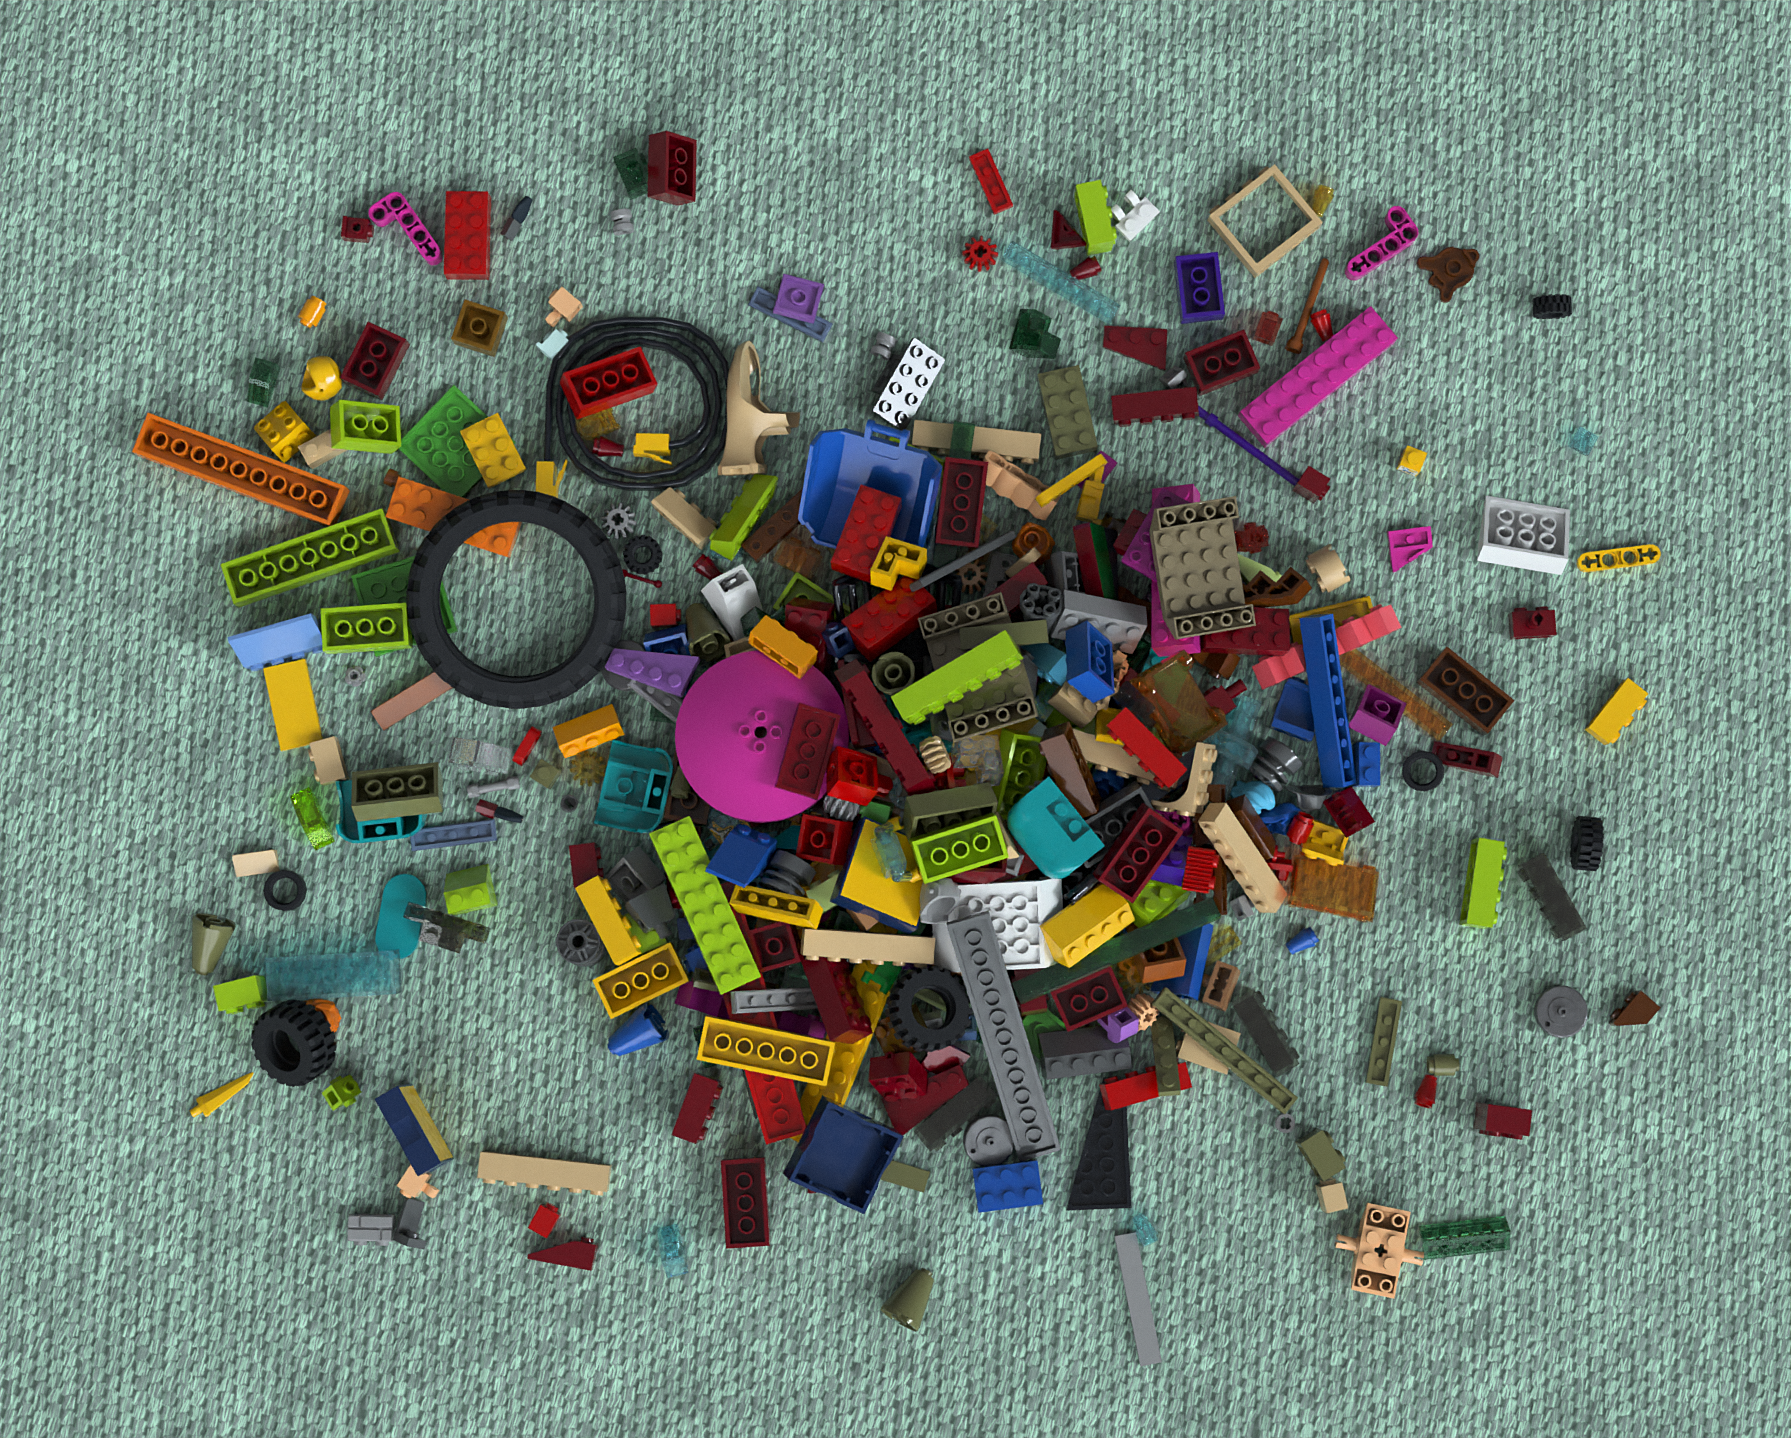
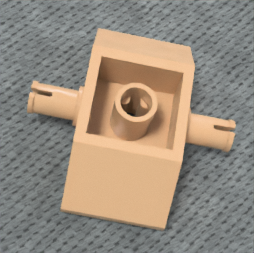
(1376, 1272)

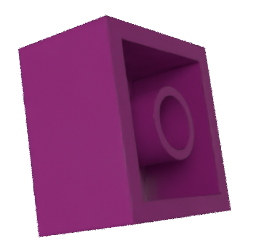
(1377, 714)

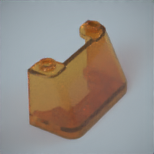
(1180, 709)
(1333, 889)

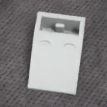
(732, 597)

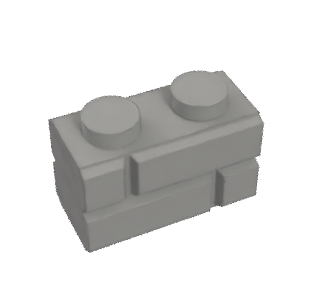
(371, 1228)

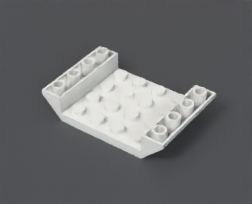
(1016, 914)

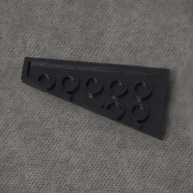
(1104, 1166)

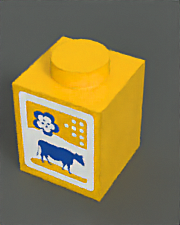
(1411, 461)

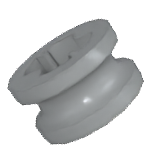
(1291, 1123)

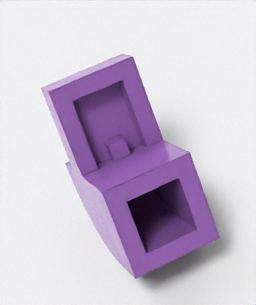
(1120, 1024)

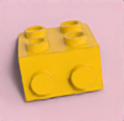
(283, 431)
(1326, 843)

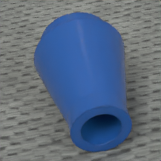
(1303, 940)

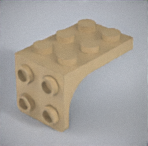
(1196, 793)

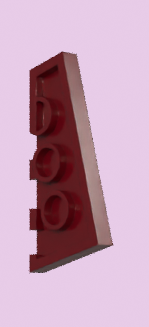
(940, 1088)

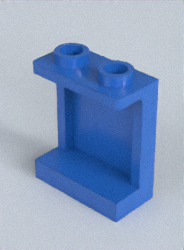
(1294, 711)

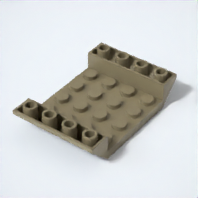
(1199, 568)
(998, 701)

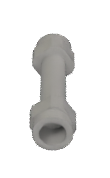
(475, 790)

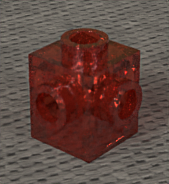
(1251, 538)

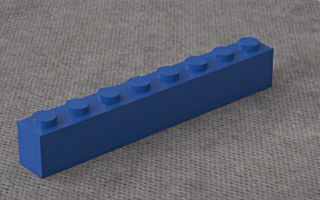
(1327, 700)

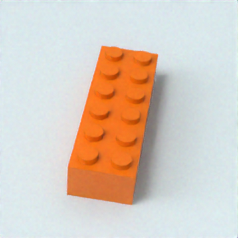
(425, 506)

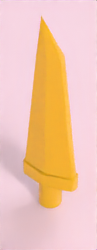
(215, 1098)

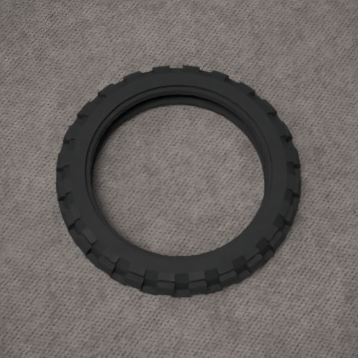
(425, 610)

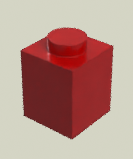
(664, 615)
(545, 1219)

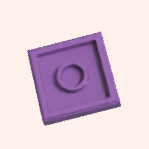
(798, 298)

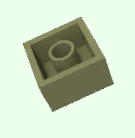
(1320, 1154)

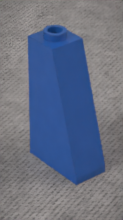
(1195, 948)

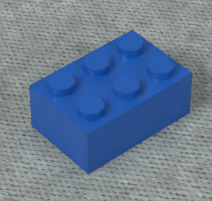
(1089, 662)
(1007, 1186)

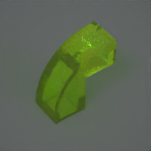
(311, 818)

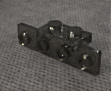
(443, 929)

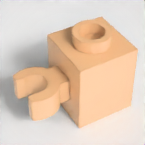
(564, 306)
(412, 1184)

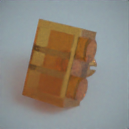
(798, 558)

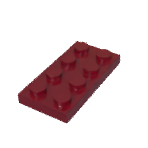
(807, 751)

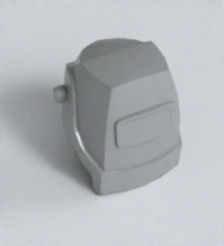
(938, 900)

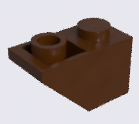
(1636, 1011)

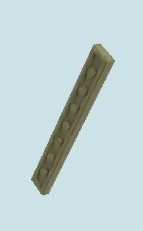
(1224, 1050)

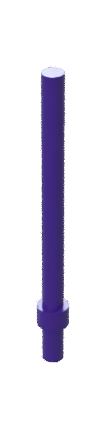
(1212, 420)

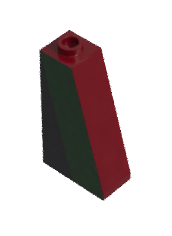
(1097, 559)

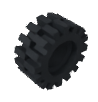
(1552, 306)
(651, 564)

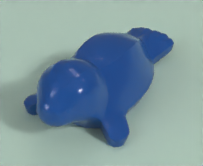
(1279, 817)

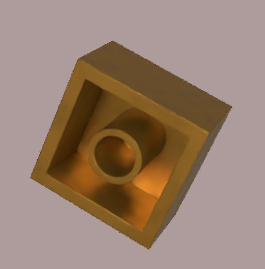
(479, 328)

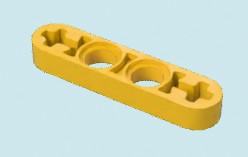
(1071, 480)
(1618, 560)

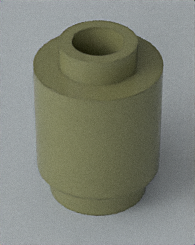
(1442, 1064)

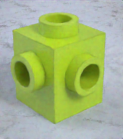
(341, 1092)

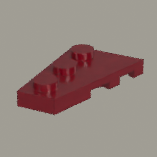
(1138, 343)

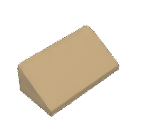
(1009, 842)
(255, 863)

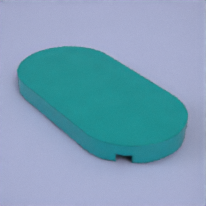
(392, 928)

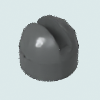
(572, 800)

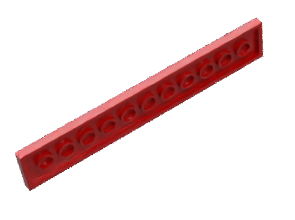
(772, 1095)

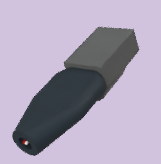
(517, 218)

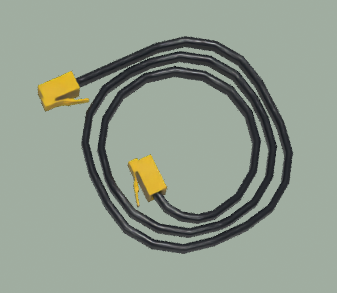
(647, 444)

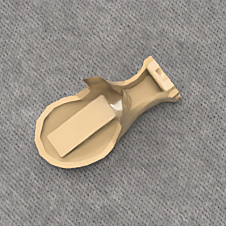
(749, 418)

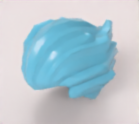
(1257, 793)

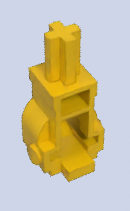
(1090, 498)

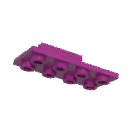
(1139, 553)

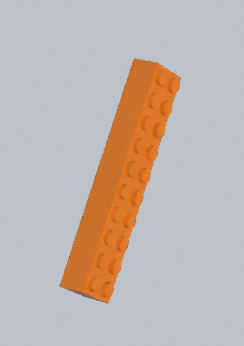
(240, 470)

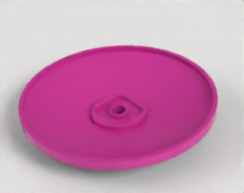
(719, 742)

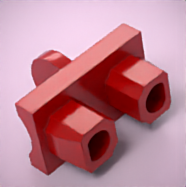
(947, 778)
(1280, 864)

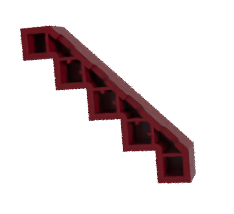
(885, 728)

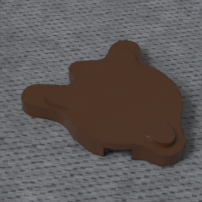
(1450, 270)

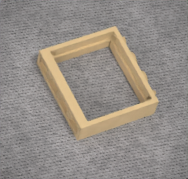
(1253, 267)

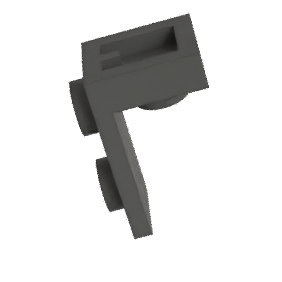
(408, 1224)

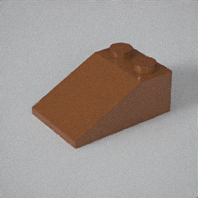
(1160, 961)

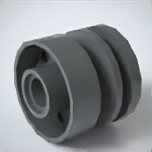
(1276, 760)
(788, 874)
(569, 941)

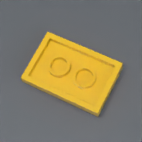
(493, 450)

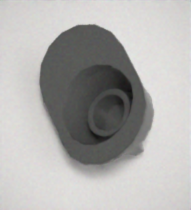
(1309, 796)

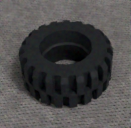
(901, 1013)
(278, 1054)

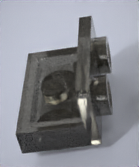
(1136, 702)

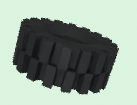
(1586, 843)

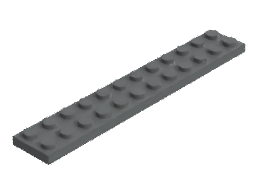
(1003, 1035)

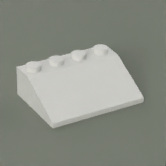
(1524, 535)

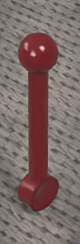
(657, 583)

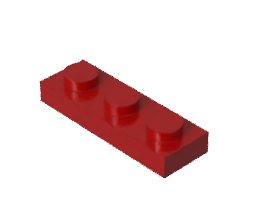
(990, 181)

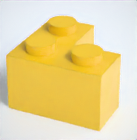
(897, 558)

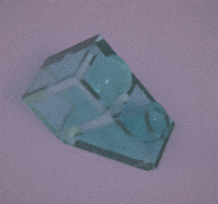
(672, 1251)

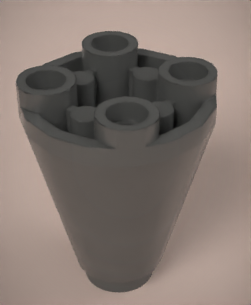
(1041, 603)

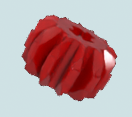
(973, 248)

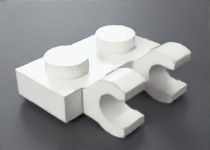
(1137, 219)

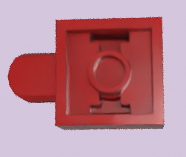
(855, 777)

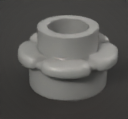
(361, 676)

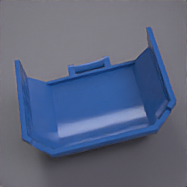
(845, 460)

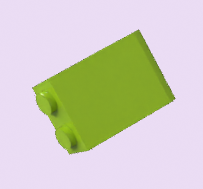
(469, 890)

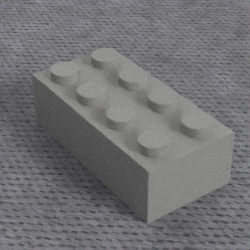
(1116, 620)

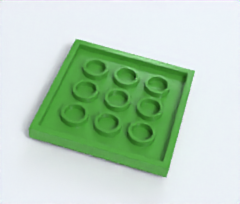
(439, 447)
(389, 585)

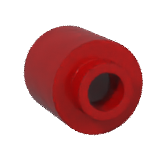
(1300, 828)

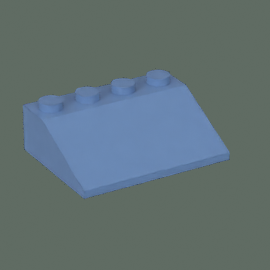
(278, 642)

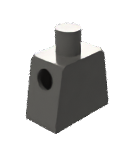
(652, 911)

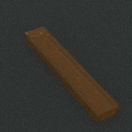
(1415, 708)

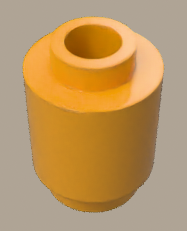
(312, 312)

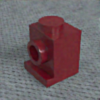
(362, 236)

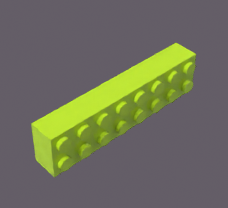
(310, 558)
(704, 905)

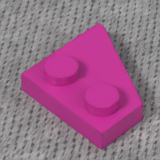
(1407, 545)

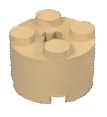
(1328, 569)

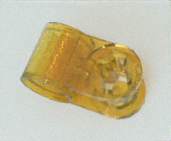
(600, 424)

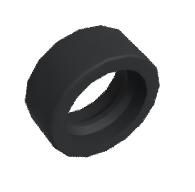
(1407, 769)
(268, 890)

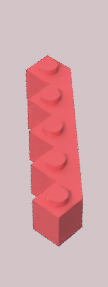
(1349, 637)

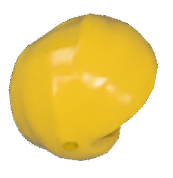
(321, 378)

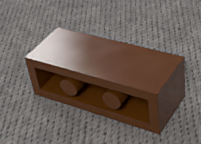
(1253, 825)

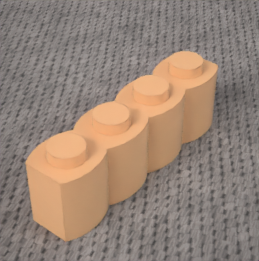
(1017, 485)

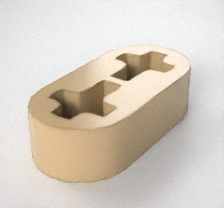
(1031, 556)

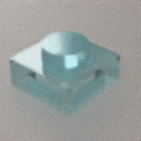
(1583, 441)

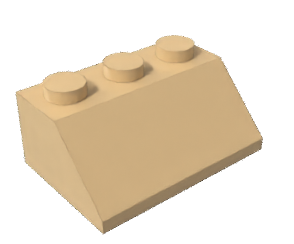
(684, 516)

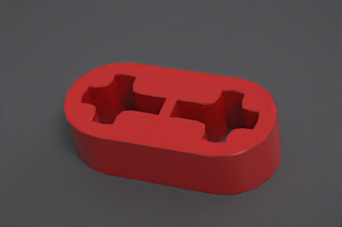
(527, 746)

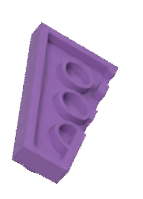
(660, 670)

